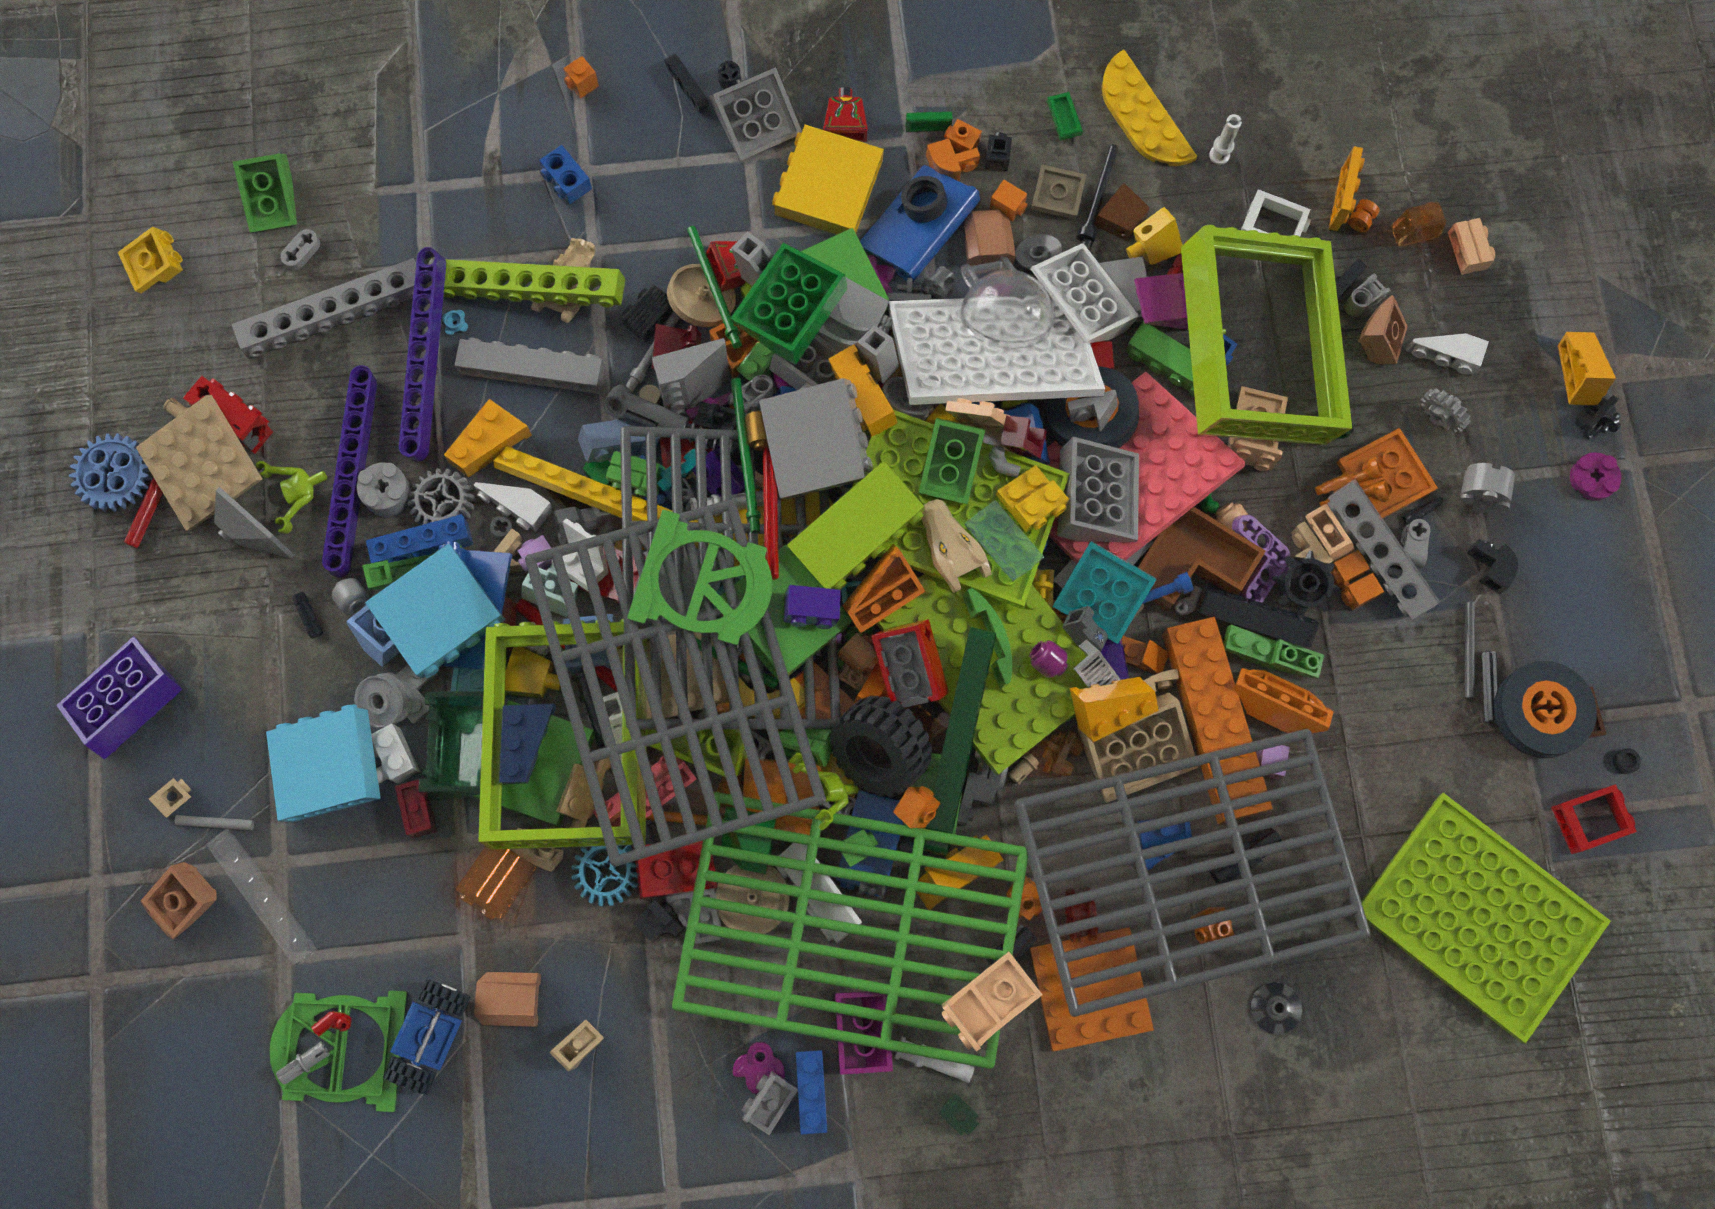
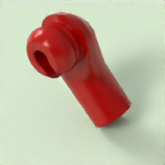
(332, 1020)

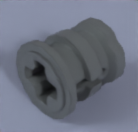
(872, 889)

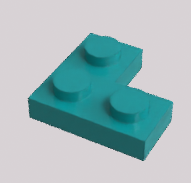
(686, 469)

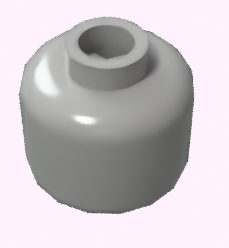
(350, 595)

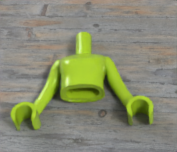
(296, 489)
(833, 789)

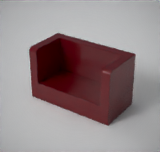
(1021, 438)
(415, 810)

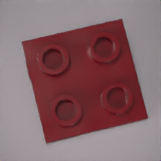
(672, 339)

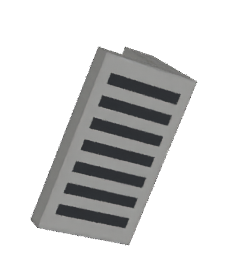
(1094, 667)

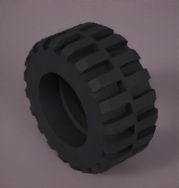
(896, 731)

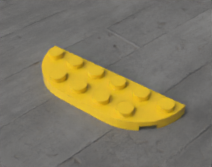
(1142, 114)

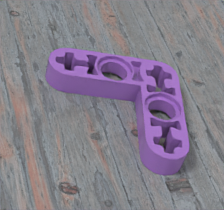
(1268, 561)

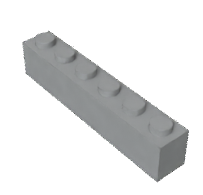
(529, 365)

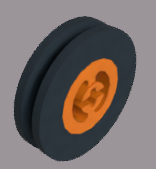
(1117, 429)
(1552, 687)

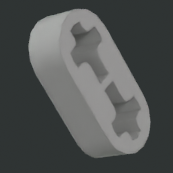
(301, 250)

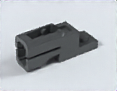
(591, 519)
(979, 790)

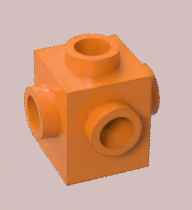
(1030, 900)
(1214, 931)

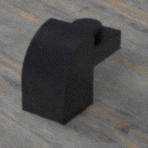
(1501, 564)

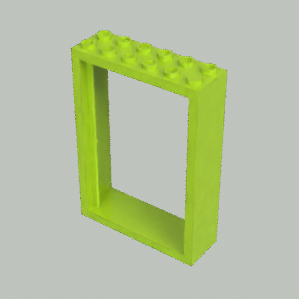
(1207, 339)
(490, 831)

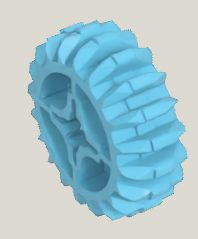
(600, 881)

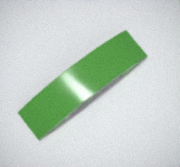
(382, 574)
(978, 606)

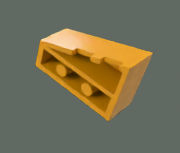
(1584, 368)
(871, 401)
(485, 439)
(1112, 706)
(957, 879)

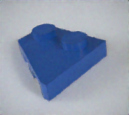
(1163, 836)

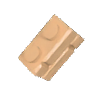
(1471, 246)
(1330, 533)

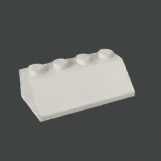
(821, 883)

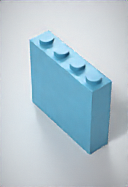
(435, 611)
(322, 764)

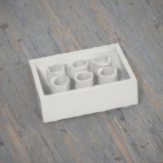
(1086, 294)

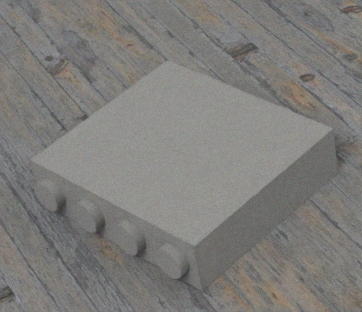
(816, 438)

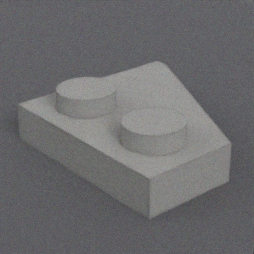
(681, 904)

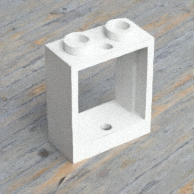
(1277, 205)

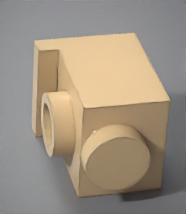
(160, 799)

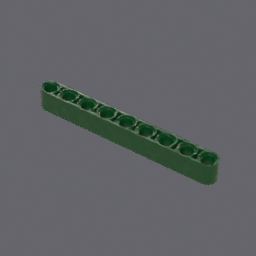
(960, 734)

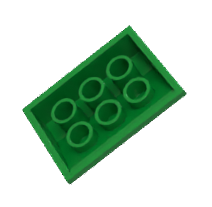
(790, 302)

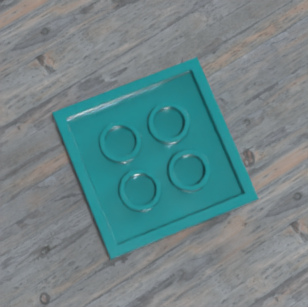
(1109, 587)

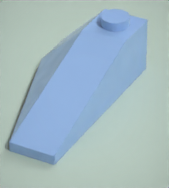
(372, 636)

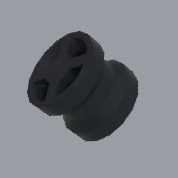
(730, 70)

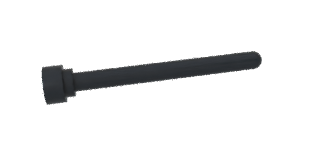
(1088, 229)

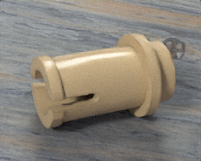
(174, 408)
(1023, 768)

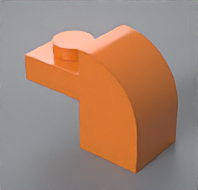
(946, 162)

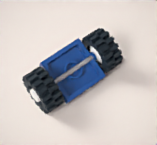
(426, 1037)

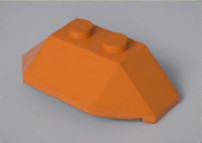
(1281, 702)

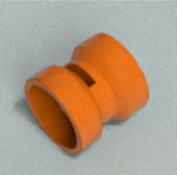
(1365, 213)

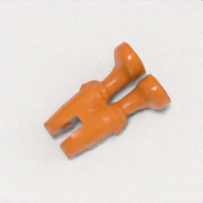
(1371, 472)

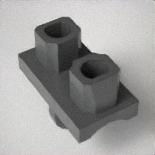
(909, 288)

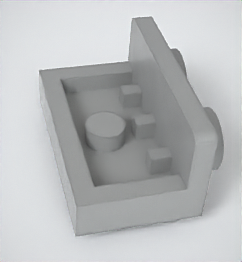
(769, 1102)

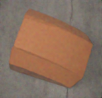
(988, 237)
(1384, 333)
(178, 899)
(507, 999)

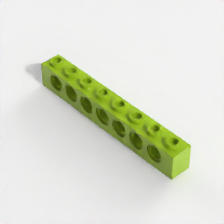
(497, 273)

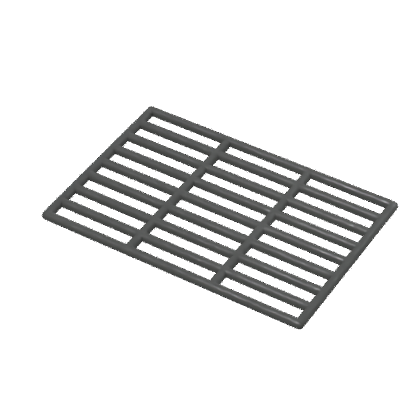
(727, 530)
(689, 727)
(1146, 881)

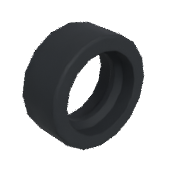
(920, 185)

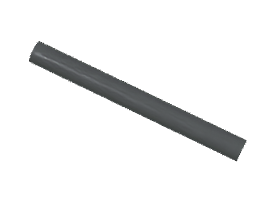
(1469, 650)

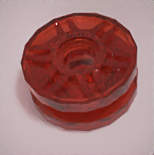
(1081, 912)

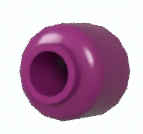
(1048, 659)

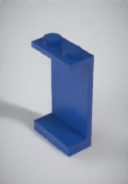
(880, 809)

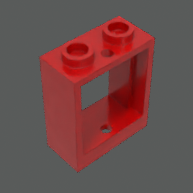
(1571, 826)

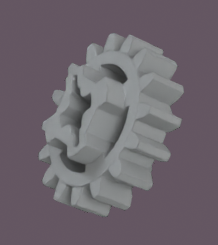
(1445, 410)

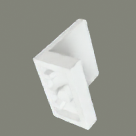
(572, 562)

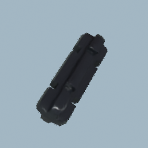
(307, 615)

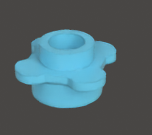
(451, 316)

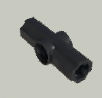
(1230, 872)

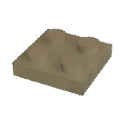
(1058, 192)

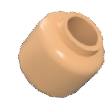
(1229, 512)

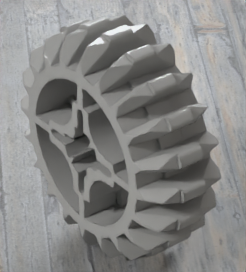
(443, 482)

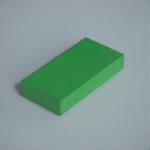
(1064, 116)
(928, 121)

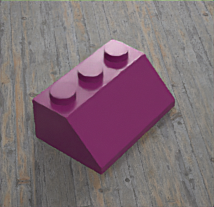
(860, 1058)

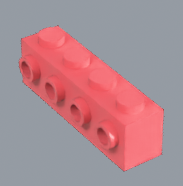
(663, 785)

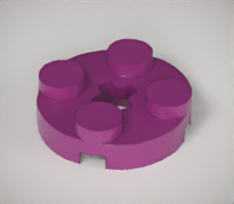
(1607, 469)

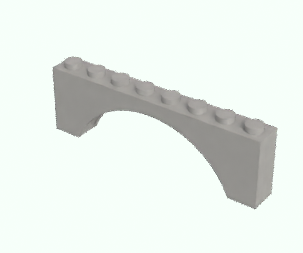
(873, 345)

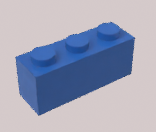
(811, 1092)

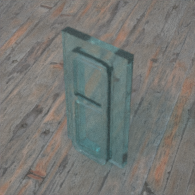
(1004, 540)

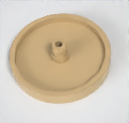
(693, 299)
(752, 897)

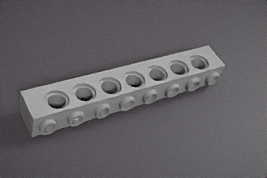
(318, 304)

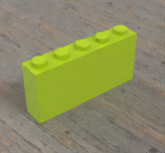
(857, 527)

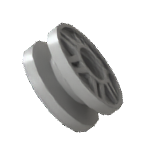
(384, 687)

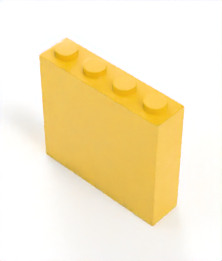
(827, 181)

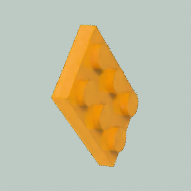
(1347, 185)

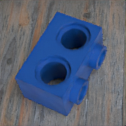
(566, 174)

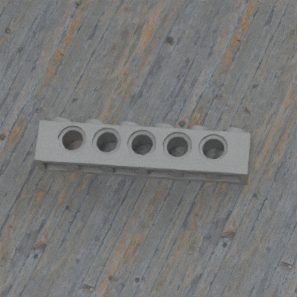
(1412, 605)

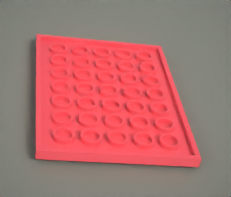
(1174, 467)

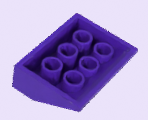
(118, 698)

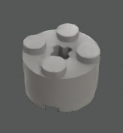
(373, 482)
(1487, 487)

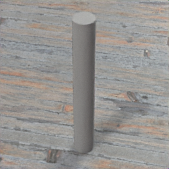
(214, 822)

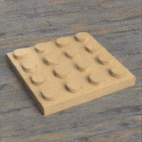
(196, 458)

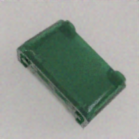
(453, 745)

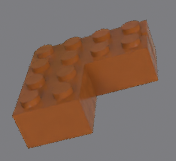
(1200, 547)

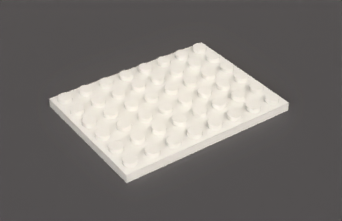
(948, 363)

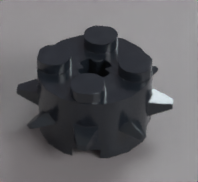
(1317, 575)

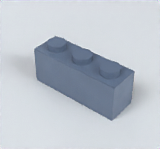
(603, 439)

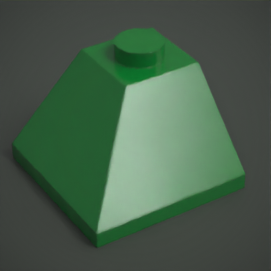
(748, 842)

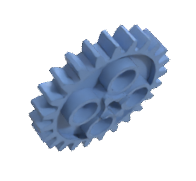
(109, 472)

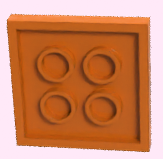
(1401, 467)
(778, 793)

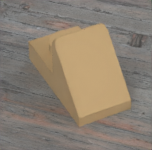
(1305, 539)
(510, 544)
(577, 1046)

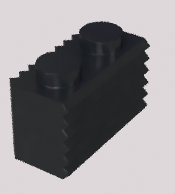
(648, 311)

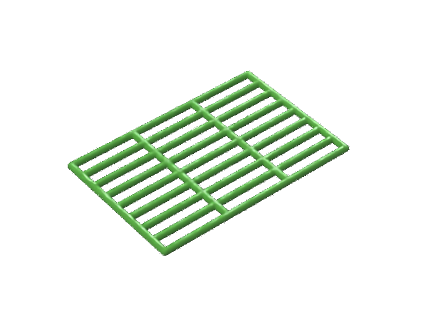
(799, 918)

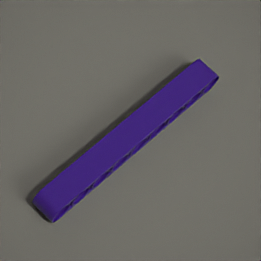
(417, 344)
(345, 460)

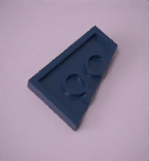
(520, 740)

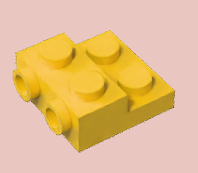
(150, 259)
(1032, 499)

